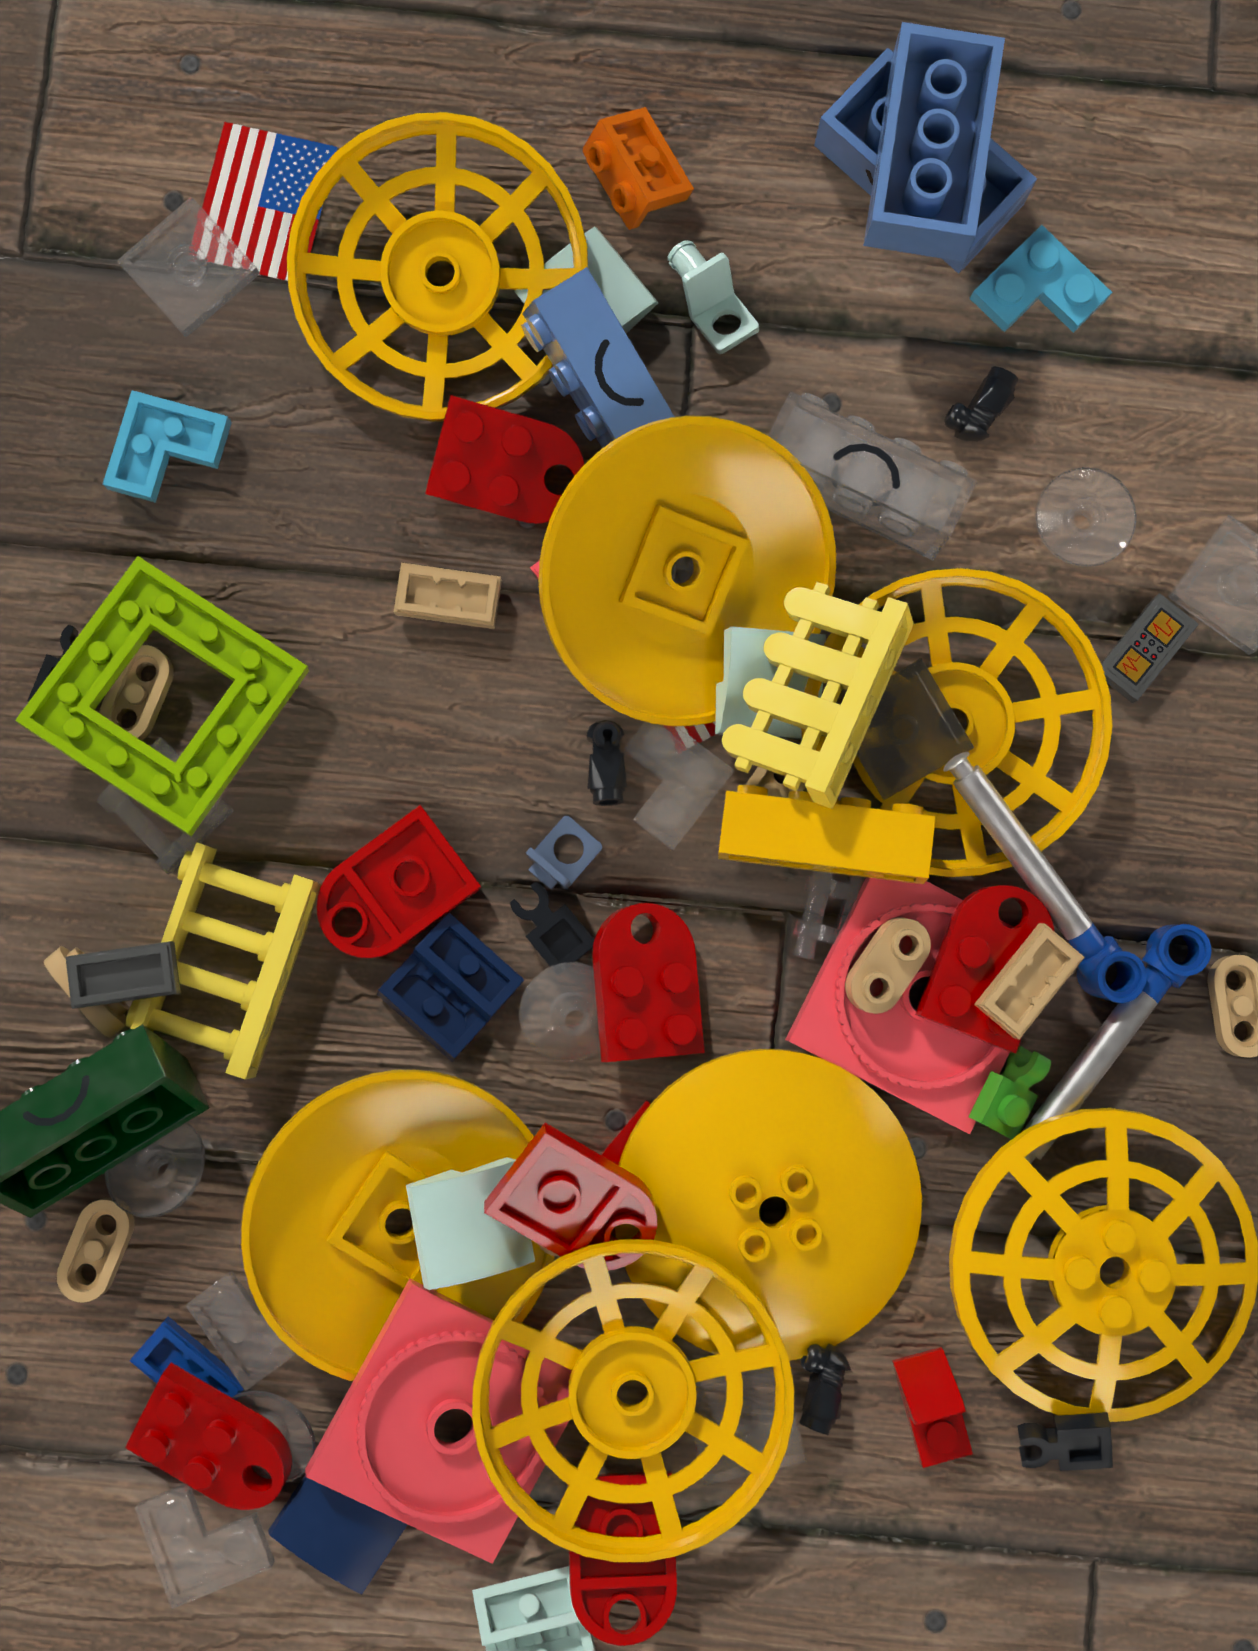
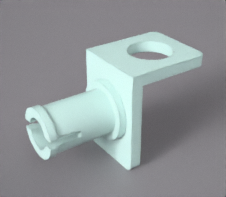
(711, 295)

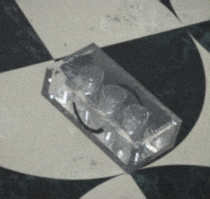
(874, 478)

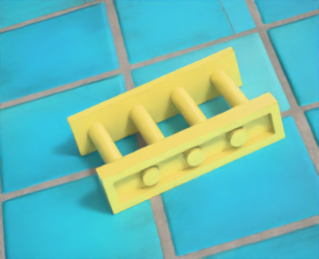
(276, 950)

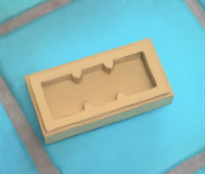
(447, 595)
(1029, 980)

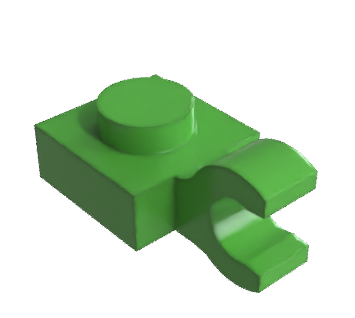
(1006, 1098)

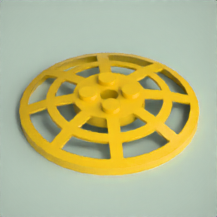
(419, 244)
(992, 714)
(1083, 1247)
(638, 1428)

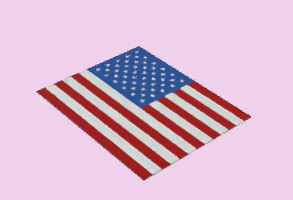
(258, 190)

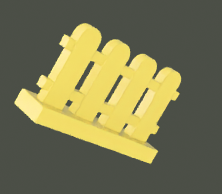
(840, 724)

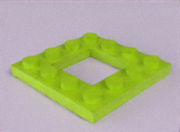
(142, 602)

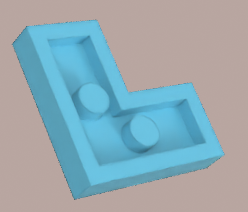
(1041, 271)
(154, 432)

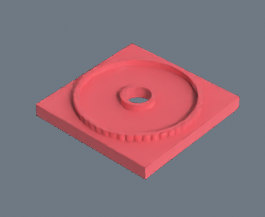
(896, 1048)
(384, 1436)

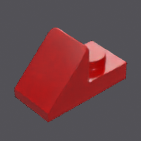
(933, 1407)

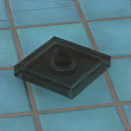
(910, 732)

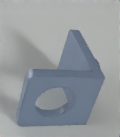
(549, 868)

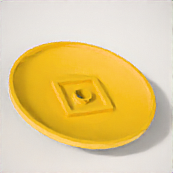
(639, 507)
(791, 1131)
(322, 1199)

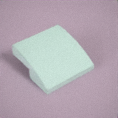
(616, 280)
(747, 661)
(453, 1232)
(531, 1615)

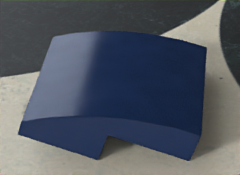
(450, 986)
(336, 1533)

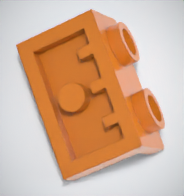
(635, 165)

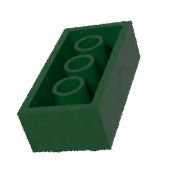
(93, 1118)

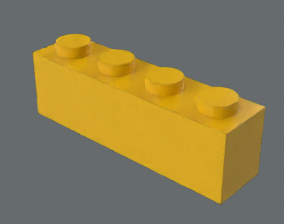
(822, 839)

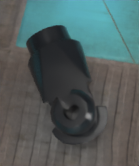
(987, 404)
(606, 764)
(823, 1393)

